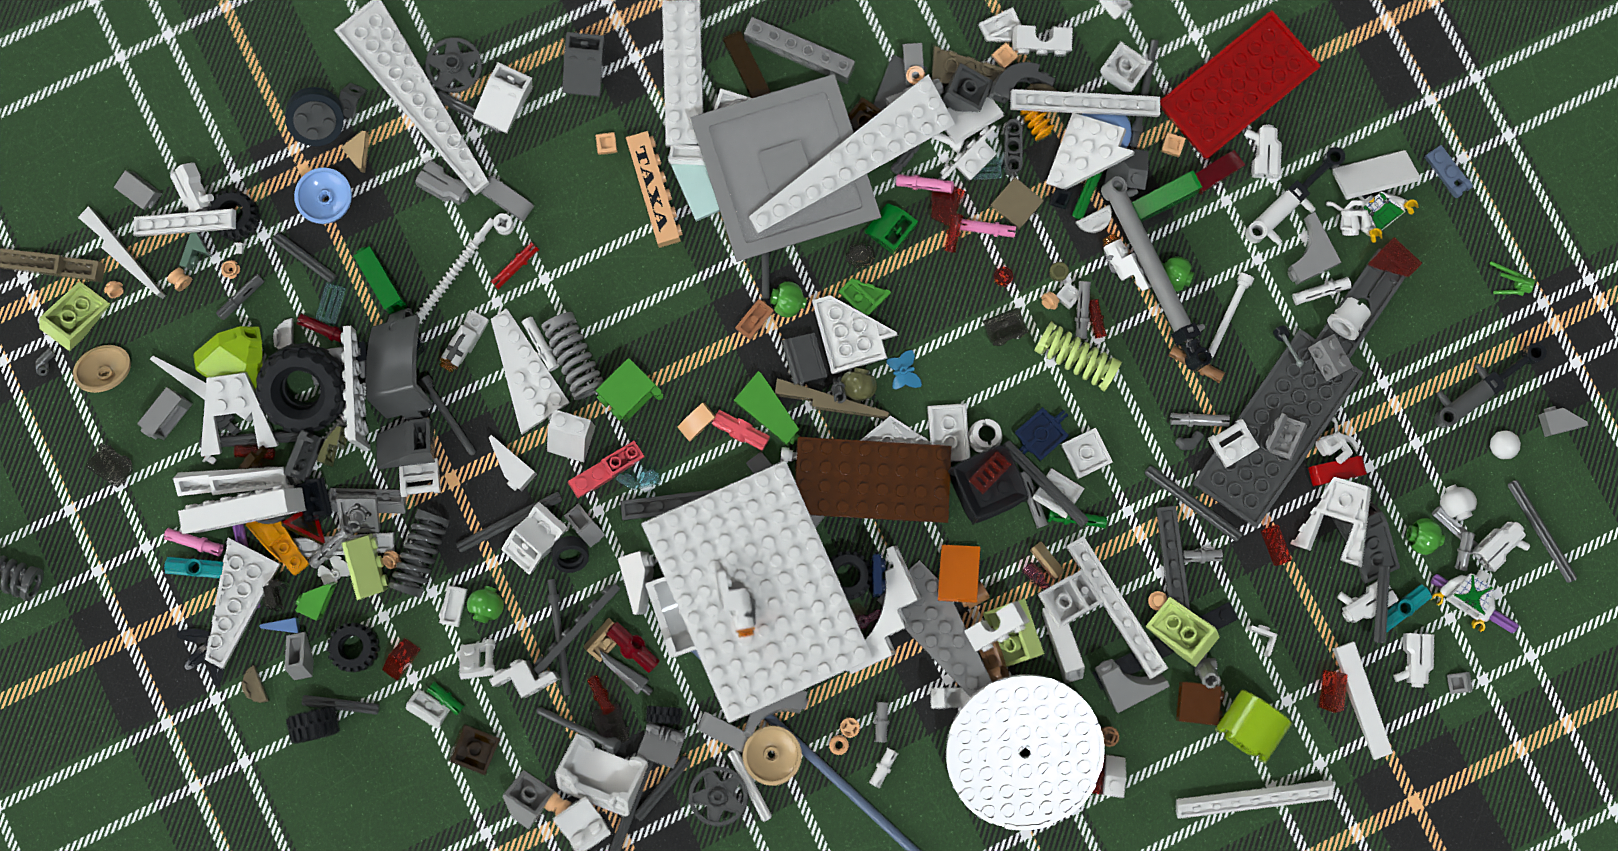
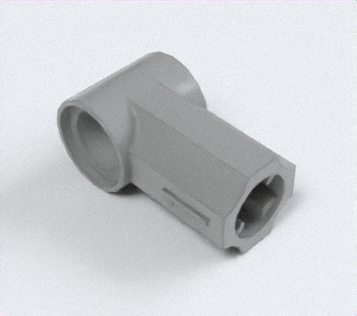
(1208, 672)

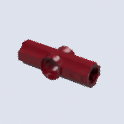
(632, 647)

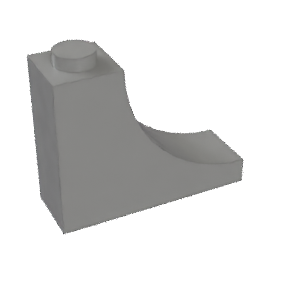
(1318, 256)
(1125, 689)
(792, 703)

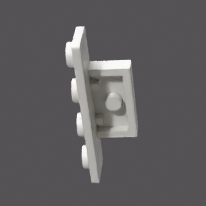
(974, 159)

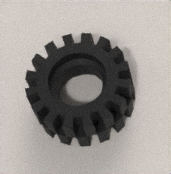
(663, 714)

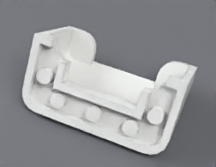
(600, 776)

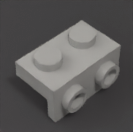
(1330, 357)
(1285, 437)

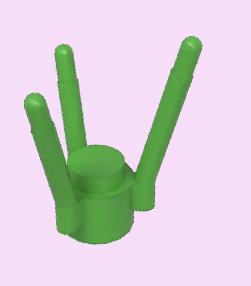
(1522, 282)

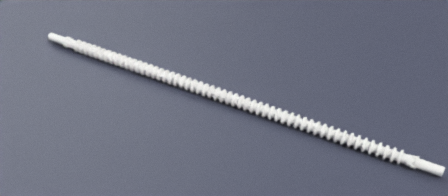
(479, 237)

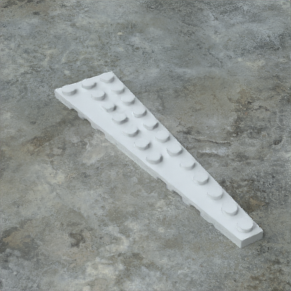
(388, 58)
(896, 129)

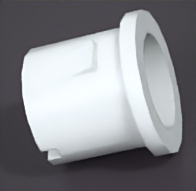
(1349, 318)
(975, 441)

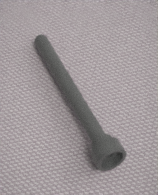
(426, 385)
(611, 744)

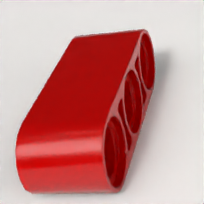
(1325, 472)

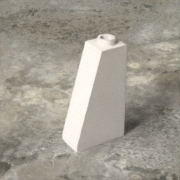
(1064, 649)

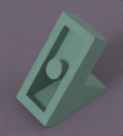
(194, 246)

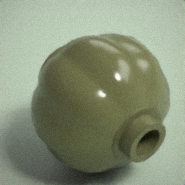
(859, 384)

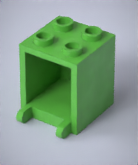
(627, 391)

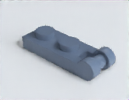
(1448, 171)

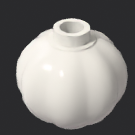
(1458, 502)

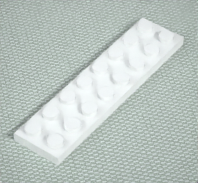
(682, 69)

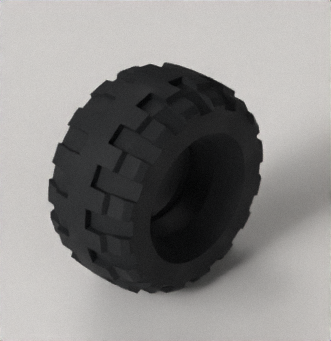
(282, 406)

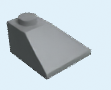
(527, 799)

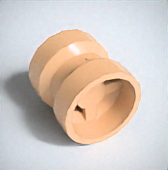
(557, 804)

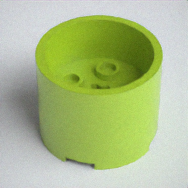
(1253, 726)

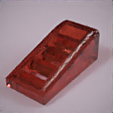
(1001, 460)

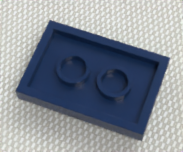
(878, 568)

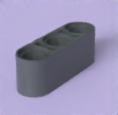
(1013, 156)

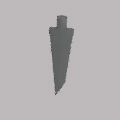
(630, 677)

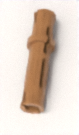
(1209, 370)

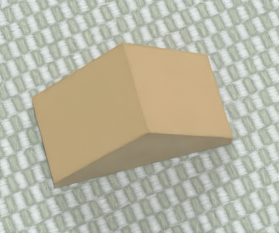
(358, 149)

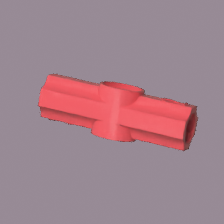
(740, 430)

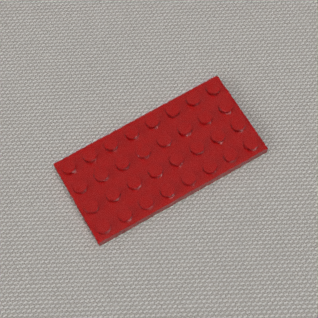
(1238, 85)

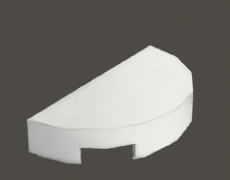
(1096, 221)
(284, 334)

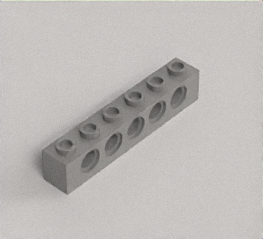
(799, 50)

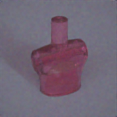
(1035, 575)
(868, 618)

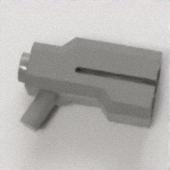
(442, 185)

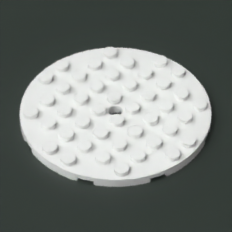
(1031, 789)

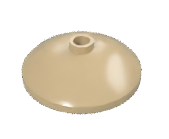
(101, 368)
(775, 769)

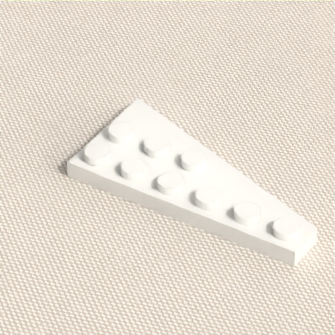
(529, 381)
(354, 393)
(237, 598)

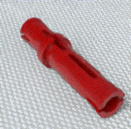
(520, 260)

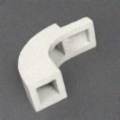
(948, 697)

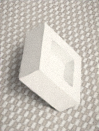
(1068, 295)

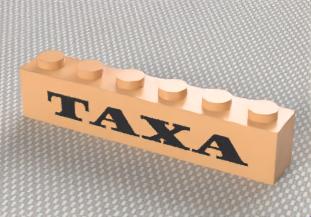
(653, 189)

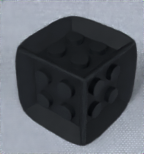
(999, 498)

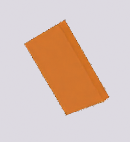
(959, 573)

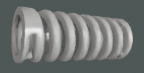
(549, 328)

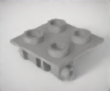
(661, 744)

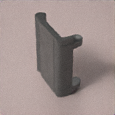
(804, 358)
(304, 456)

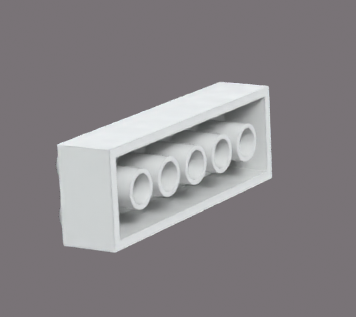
(241, 509)

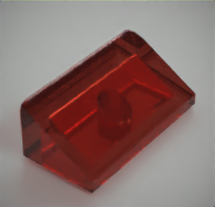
(1276, 545)
(1333, 691)

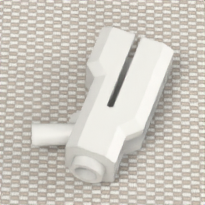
(1268, 152)
(188, 184)
(1498, 544)
(1358, 608)
(1419, 659)

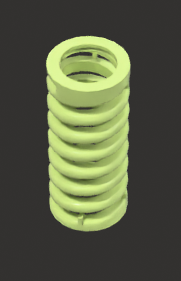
(1065, 348)

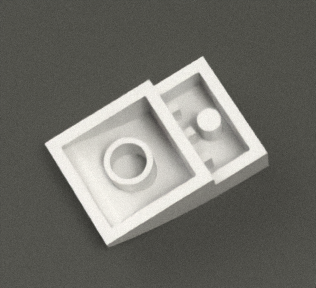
(1070, 598)

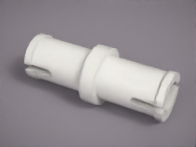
(883, 767)

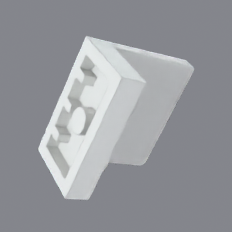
(582, 825)

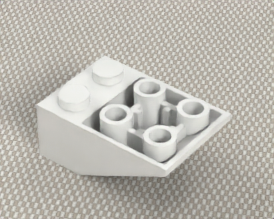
(503, 97)

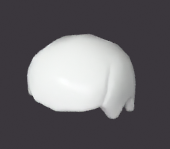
(1505, 445)

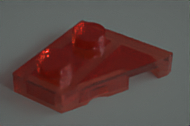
(946, 203)
(1395, 259)

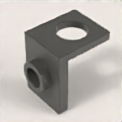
(350, 99)

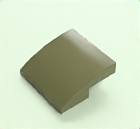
(334, 441)

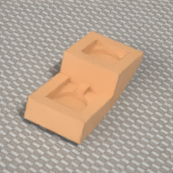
(696, 421)

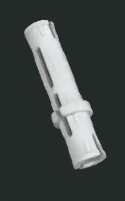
(1329, 288)
(544, 350)

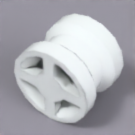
(506, 227)

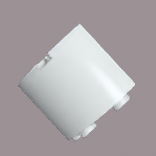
(669, 618)

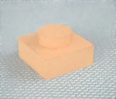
(1004, 56)
(606, 143)
(1173, 144)

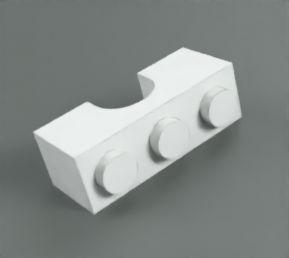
(1026, 41)
(1011, 619)

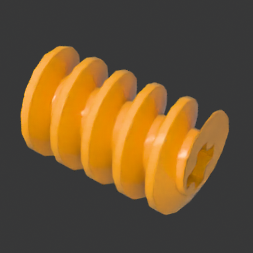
(1038, 122)

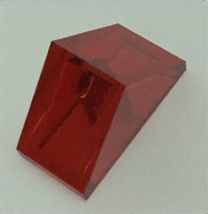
(400, 659)

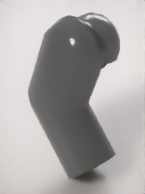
(42, 362)
(1189, 443)

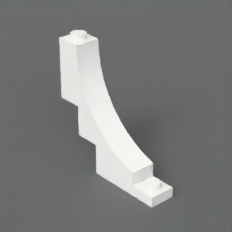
(899, 593)

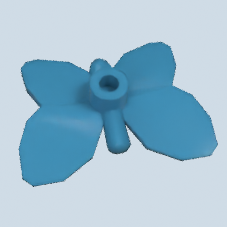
(902, 372)

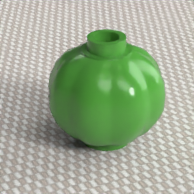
(1179, 272)
(788, 299)
(1425, 536)
(485, 604)

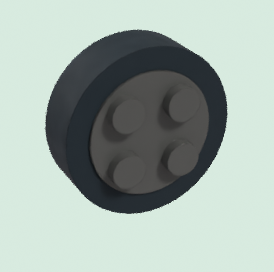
(314, 116)

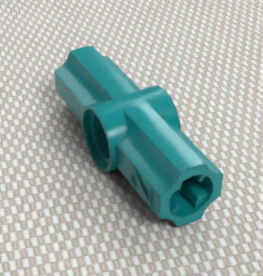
(184, 567)
(1413, 601)

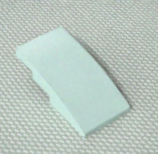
(696, 189)

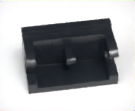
(315, 499)

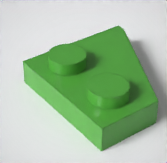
(863, 296)

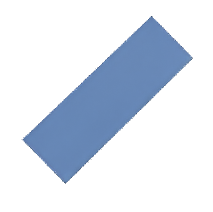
(289, 625)

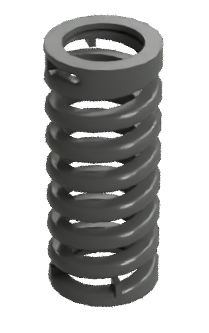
(19, 577)
(408, 586)

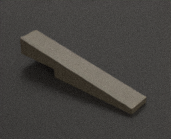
(52, 265)
(826, 401)

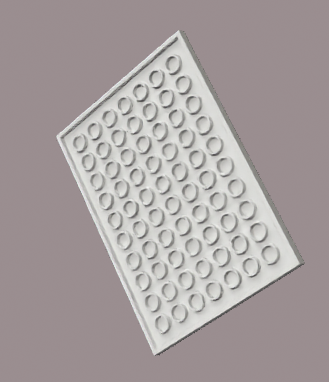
(771, 549)

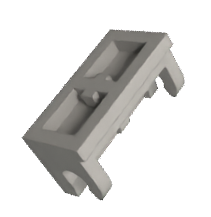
(137, 190)

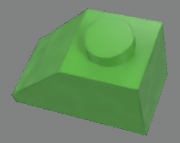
(315, 602)

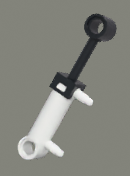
(1290, 199)

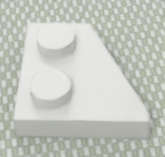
(1000, 26)

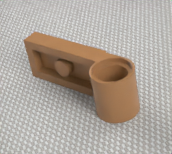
(995, 662)

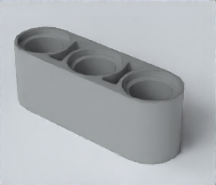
(507, 199)
(722, 731)

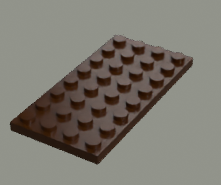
(874, 479)

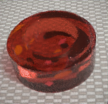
(1003, 276)

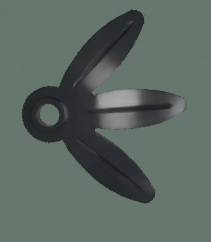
(198, 655)

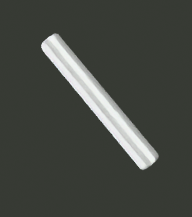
(751, 787)

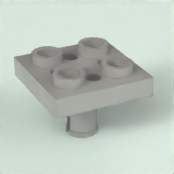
(358, 519)

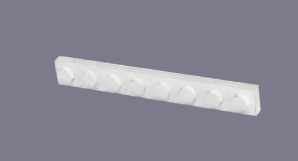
(1085, 103)
(1117, 608)
(1254, 799)

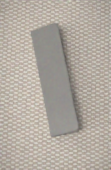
(388, 500)

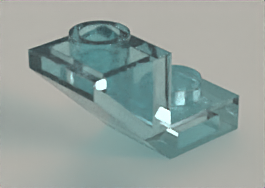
(646, 479)

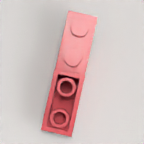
(606, 469)

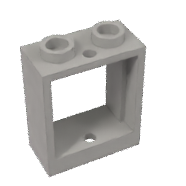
(164, 414)

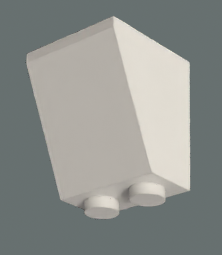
(569, 435)

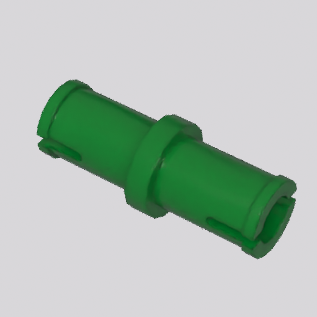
(445, 698)

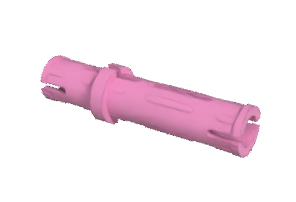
(916, 182)
(988, 228)
(201, 544)

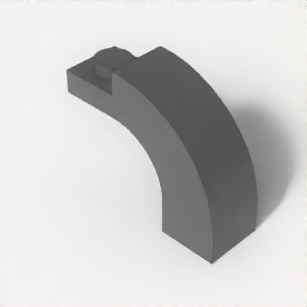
(1019, 72)

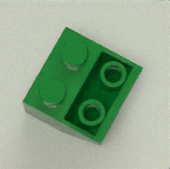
(892, 228)

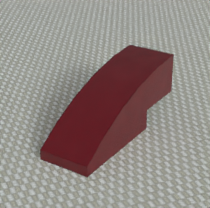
(1219, 171)

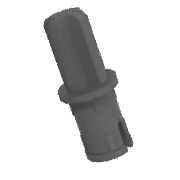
(838, 390)

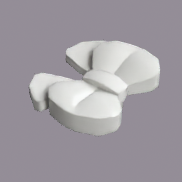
(340, 569)

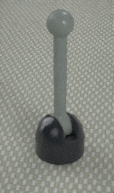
(1282, 334)

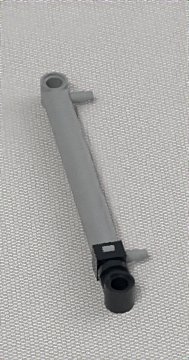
(1184, 332)

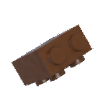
(1199, 703)

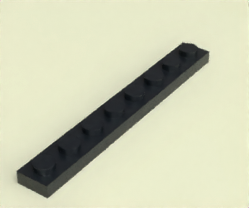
(1217, 618)

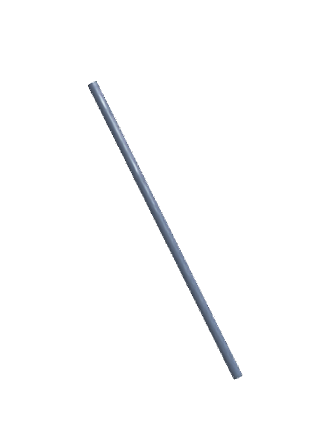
(845, 787)

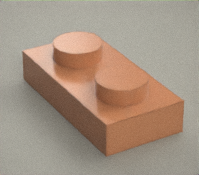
(754, 319)

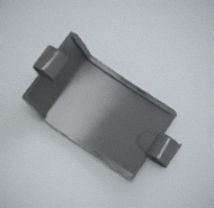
(392, 368)

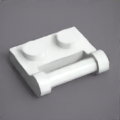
(1236, 449)
(419, 472)
(471, 659)

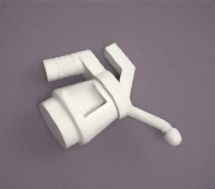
(1349, 221)
(1331, 443)

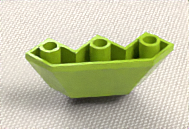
(231, 353)

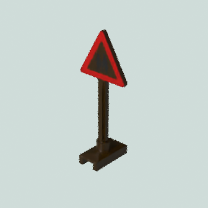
(296, 523)

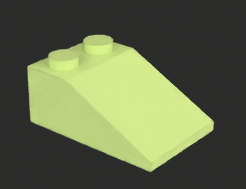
(73, 315)
(1183, 631)

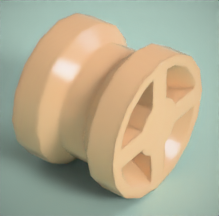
(179, 279)
(849, 727)

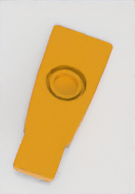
(280, 544)

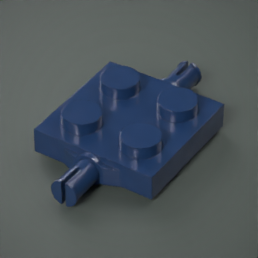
(1041, 433)

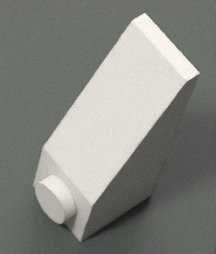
(513, 468)

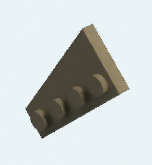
(947, 62)

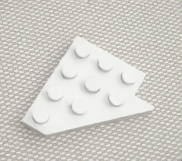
(1086, 150)
(849, 335)

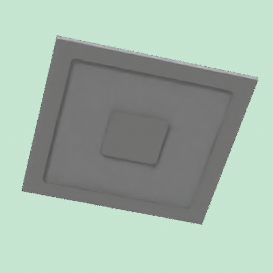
(766, 145)

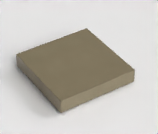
(1017, 203)

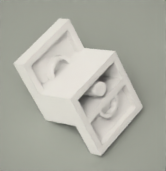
(533, 538)
(524, 678)

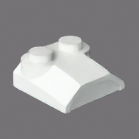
(1124, 68)

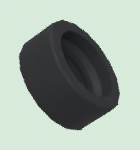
(570, 565)

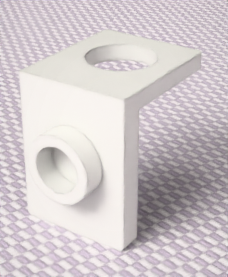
(1263, 630)

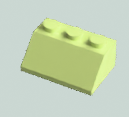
(365, 566)
(1020, 645)

